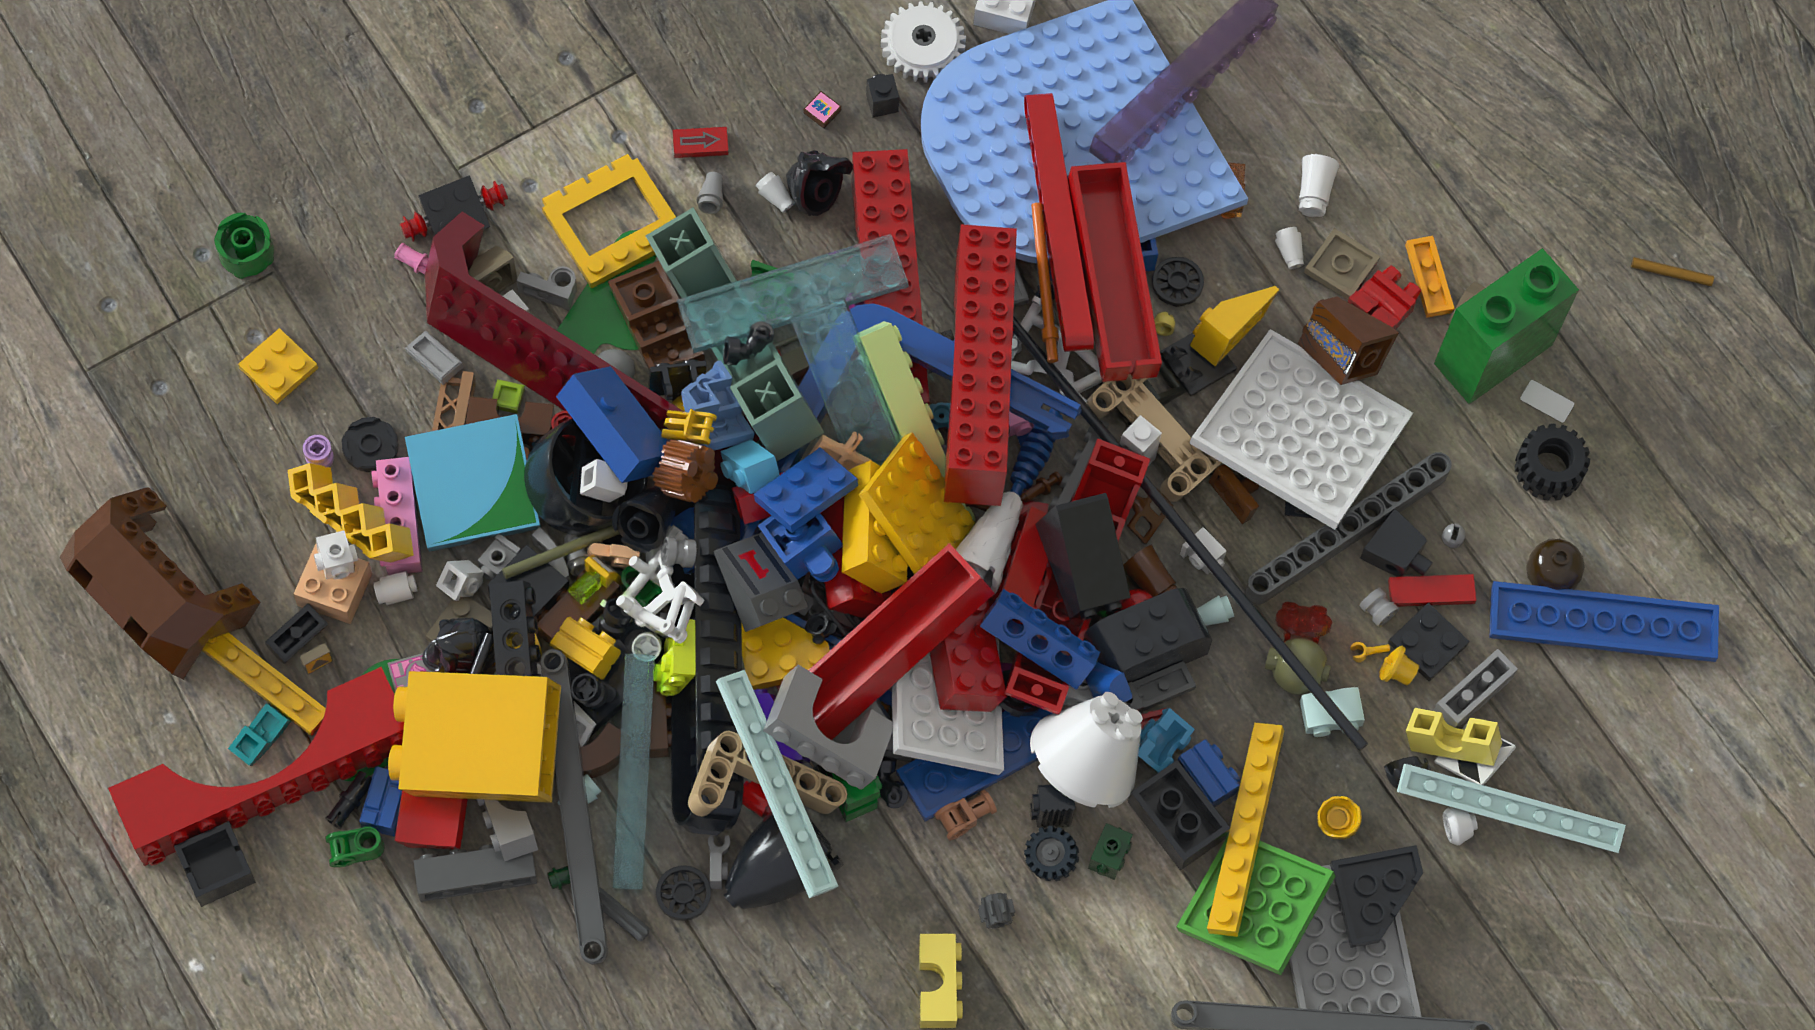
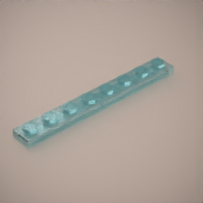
(633, 771)

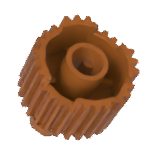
(686, 470)

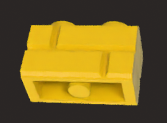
(585, 647)

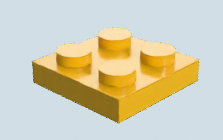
(278, 366)

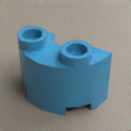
(1162, 738)

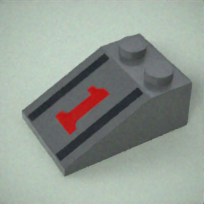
(759, 582)

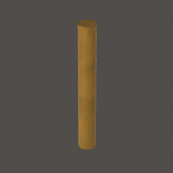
(1672, 271)

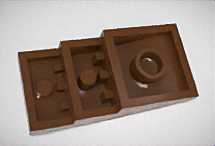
(653, 315)

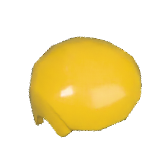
(1339, 817)

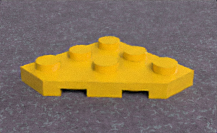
(776, 649)

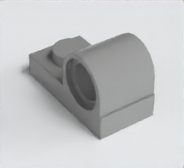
(548, 291)

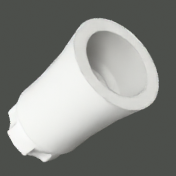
(1316, 184)

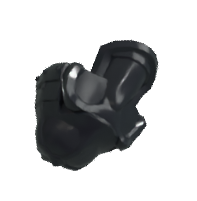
(816, 181)
(457, 646)

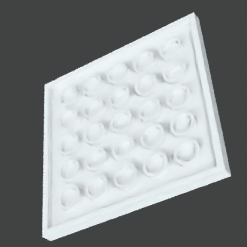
(1301, 430)

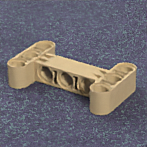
(1174, 440)

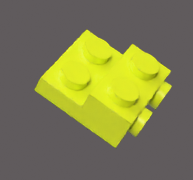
(677, 664)

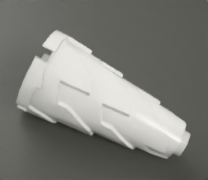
(990, 540)

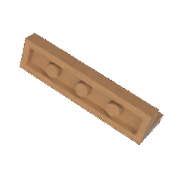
(459, 405)

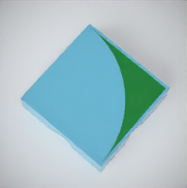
(471, 482)

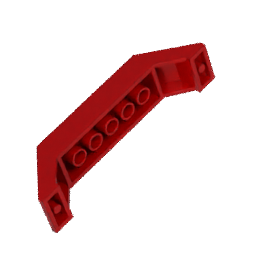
(1119, 476)

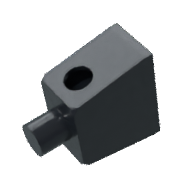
(1397, 547)

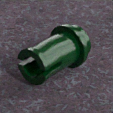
(559, 877)

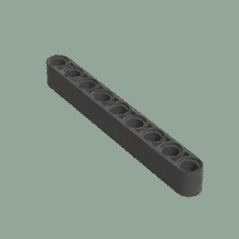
(1340, 537)

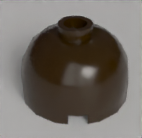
(1555, 565)

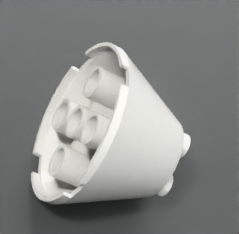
(1090, 750)

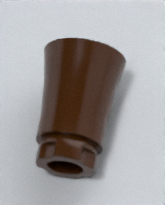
(1149, 572)

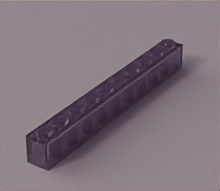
(1183, 80)

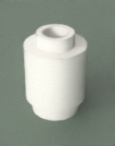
(395, 588)

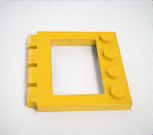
(623, 253)

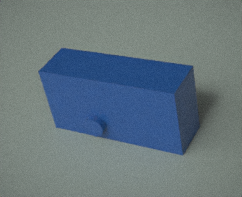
(614, 423)

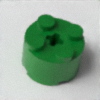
(244, 245)

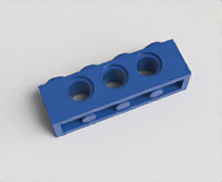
(1045, 653)

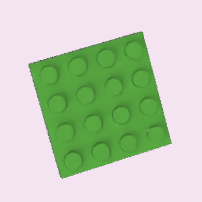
(1276, 912)

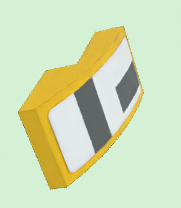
(606, 573)

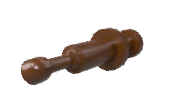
(1042, 487)

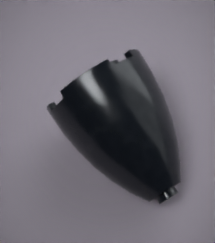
(766, 870)

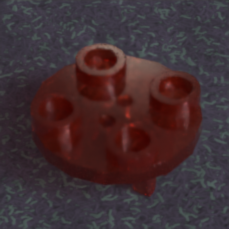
(1303, 621)

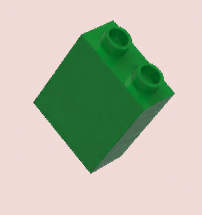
(1505, 326)

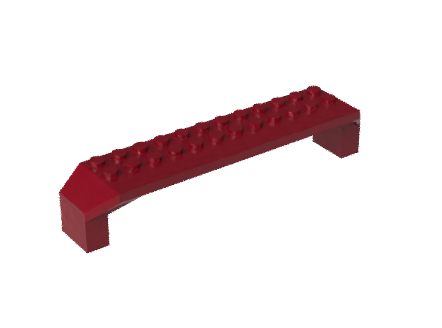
(510, 335)

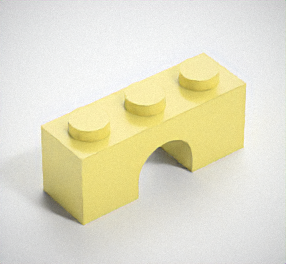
(1433, 736)
(940, 955)

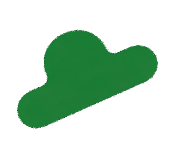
(597, 318)

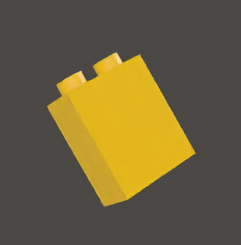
(476, 736)

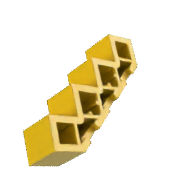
(340, 508)

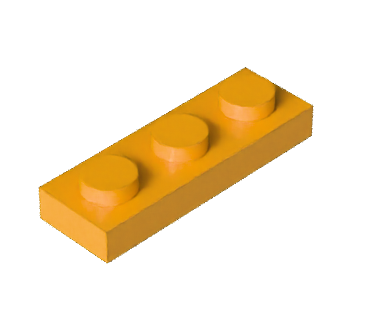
(1429, 276)

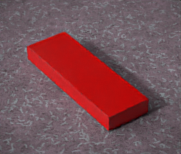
(1432, 590)

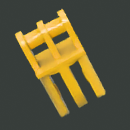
(689, 426)

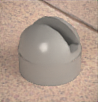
(1447, 533)

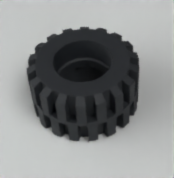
(1558, 442)

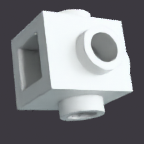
(335, 555)

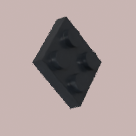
(1429, 641)

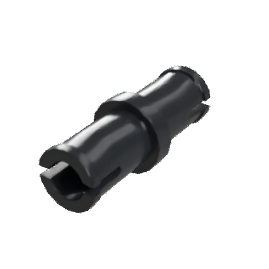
(349, 800)

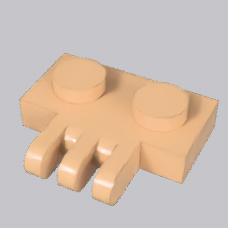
(616, 554)

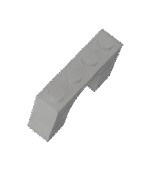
(794, 725)

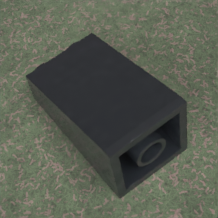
(1085, 556)

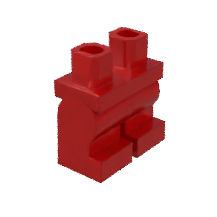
(1385, 299)

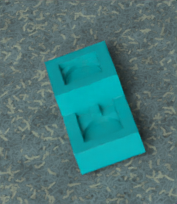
(260, 735)

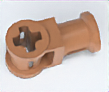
(962, 815)

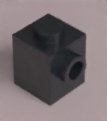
(882, 95)

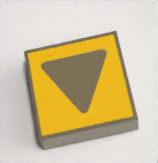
(316, 658)

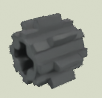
(996, 910)

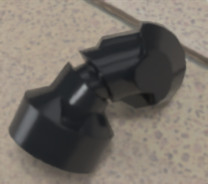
(757, 338)
(892, 792)

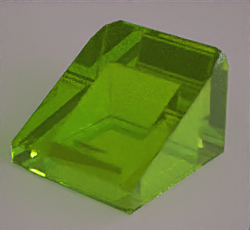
(585, 586)

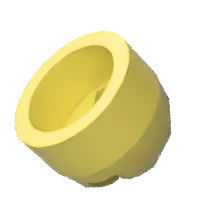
(1164, 324)

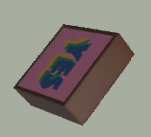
(822, 109)

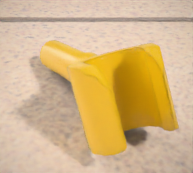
(1367, 650)

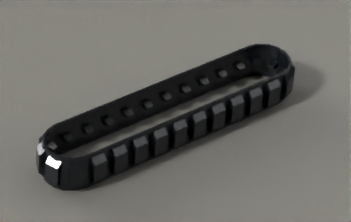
(699, 709)

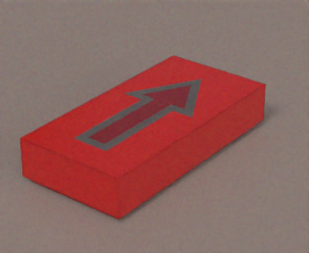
(700, 142)

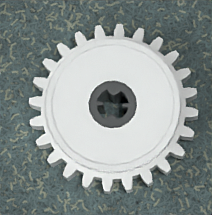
(922, 40)

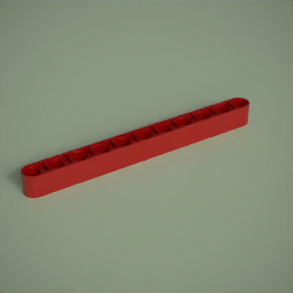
(1059, 223)

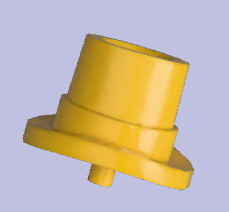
(1398, 667)

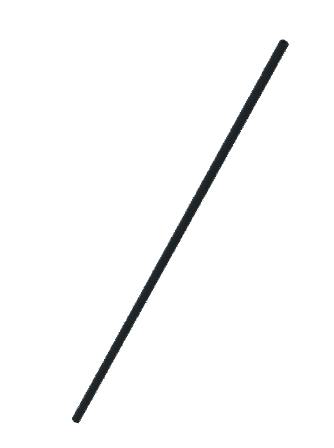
(1197, 546)

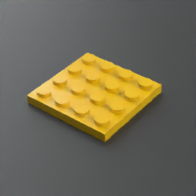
(910, 504)

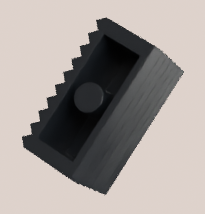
(1051, 807)

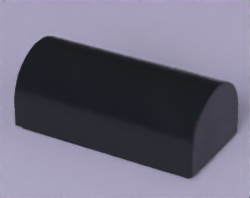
(295, 633)

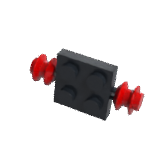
(448, 201)

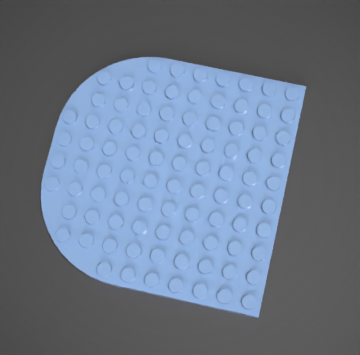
(1093, 68)

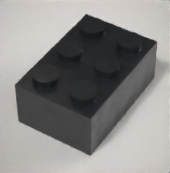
(1178, 815)

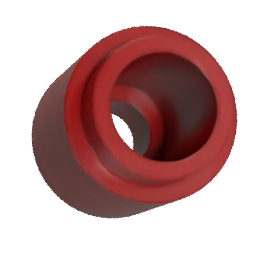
(755, 799)

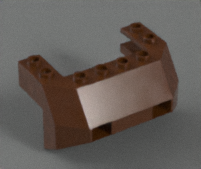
(146, 588)

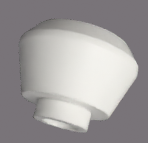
(1459, 825)

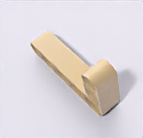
(737, 762)

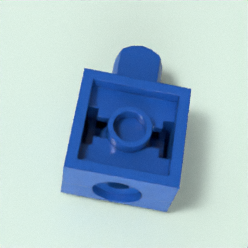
(806, 548)

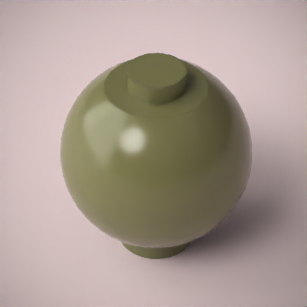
(1309, 654)

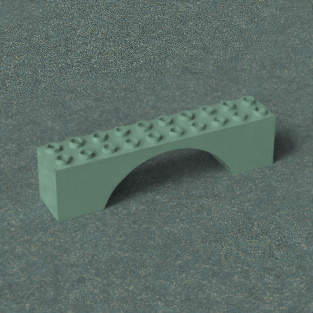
(759, 383)

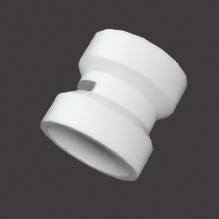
(642, 644)

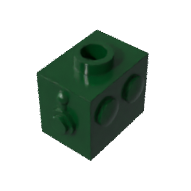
(1107, 861)

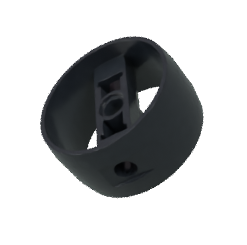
(580, 513)

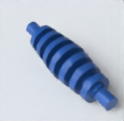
(1032, 457)

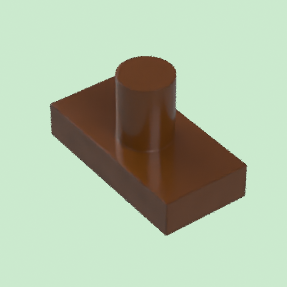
(1235, 492)

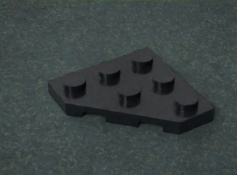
(1374, 890)

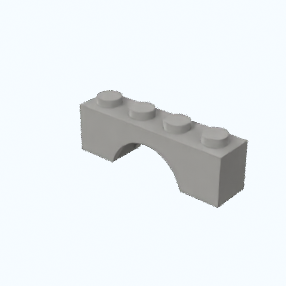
(511, 829)

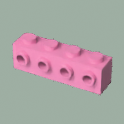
(398, 499)

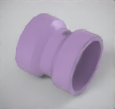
(320, 456)

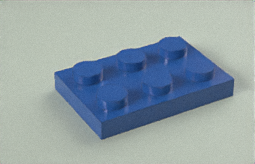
(806, 489)

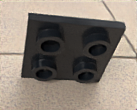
(1192, 368)
(672, 379)

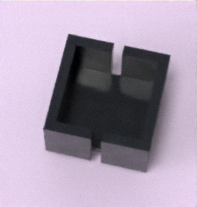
(215, 863)

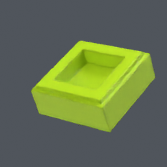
(508, 395)

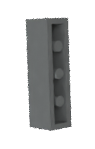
(471, 873)

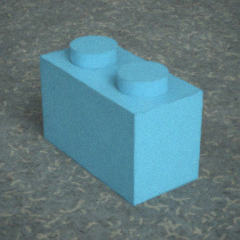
(749, 466)

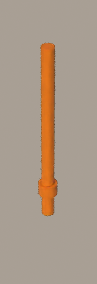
(1049, 332)

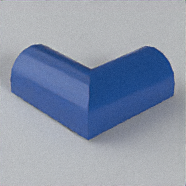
(1107, 679)

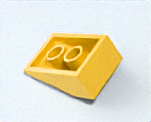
(1229, 323)

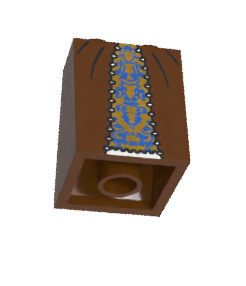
(1346, 340)

